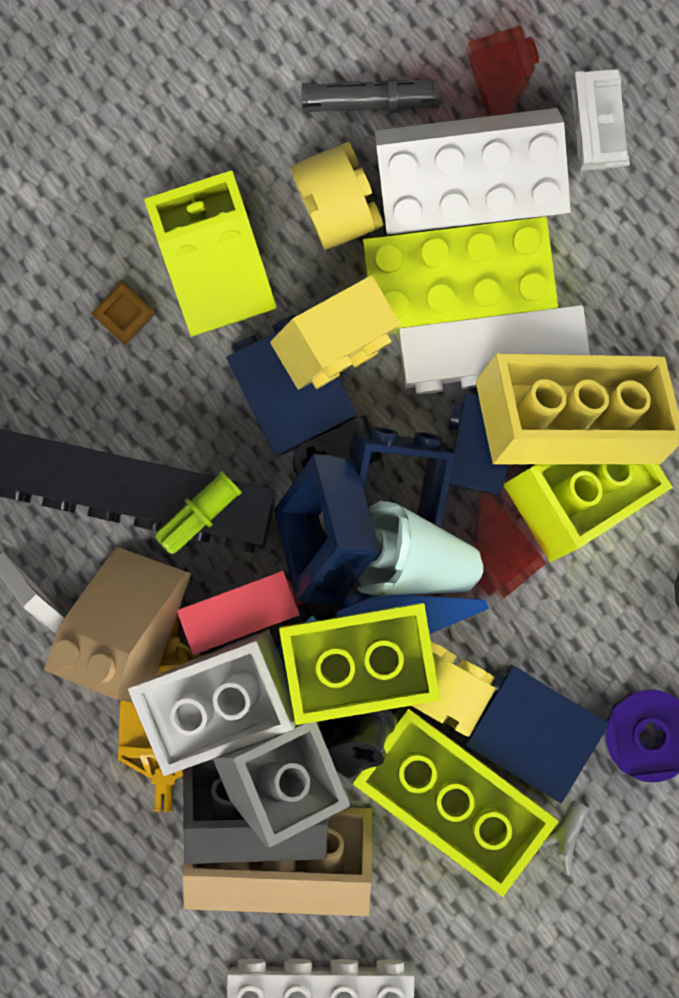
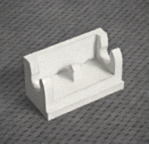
(599, 120)

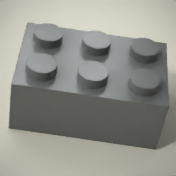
(221, 835)

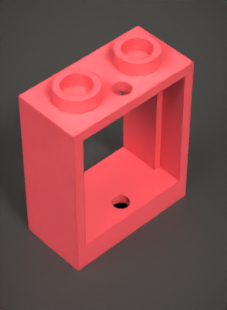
(239, 612)

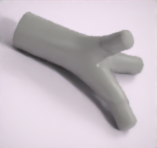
(567, 835)

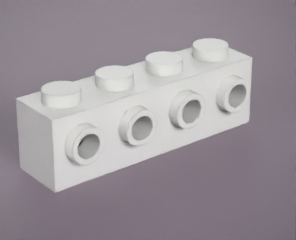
(465, 347)
(302, 980)

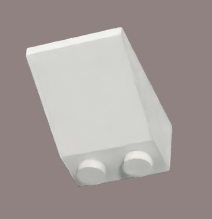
(215, 703)

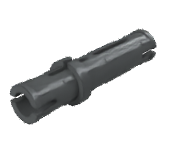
(370, 95)

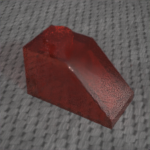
(502, 68)
(503, 550)

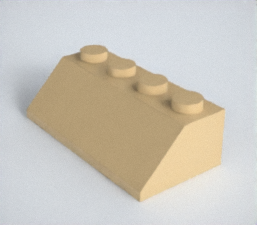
(294, 886)

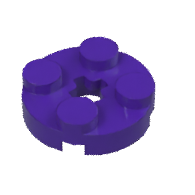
(622, 739)

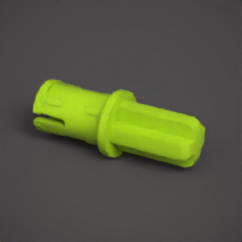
(197, 513)

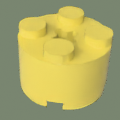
(336, 196)
(462, 692)

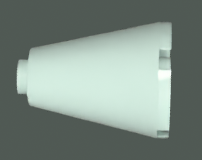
(417, 556)

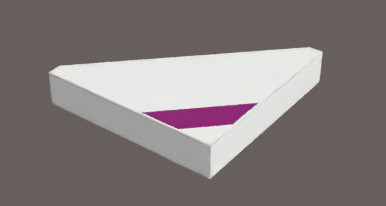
(30, 595)

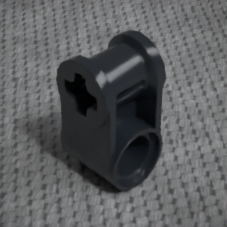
(334, 442)
(357, 740)

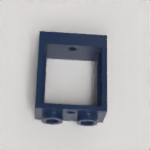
(423, 444)
(317, 565)

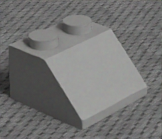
(283, 783)

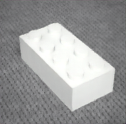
(473, 171)

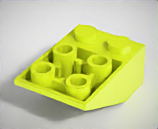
(210, 253)

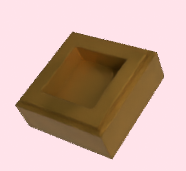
(123, 313)

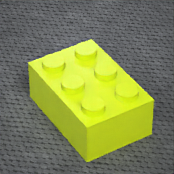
(359, 663)

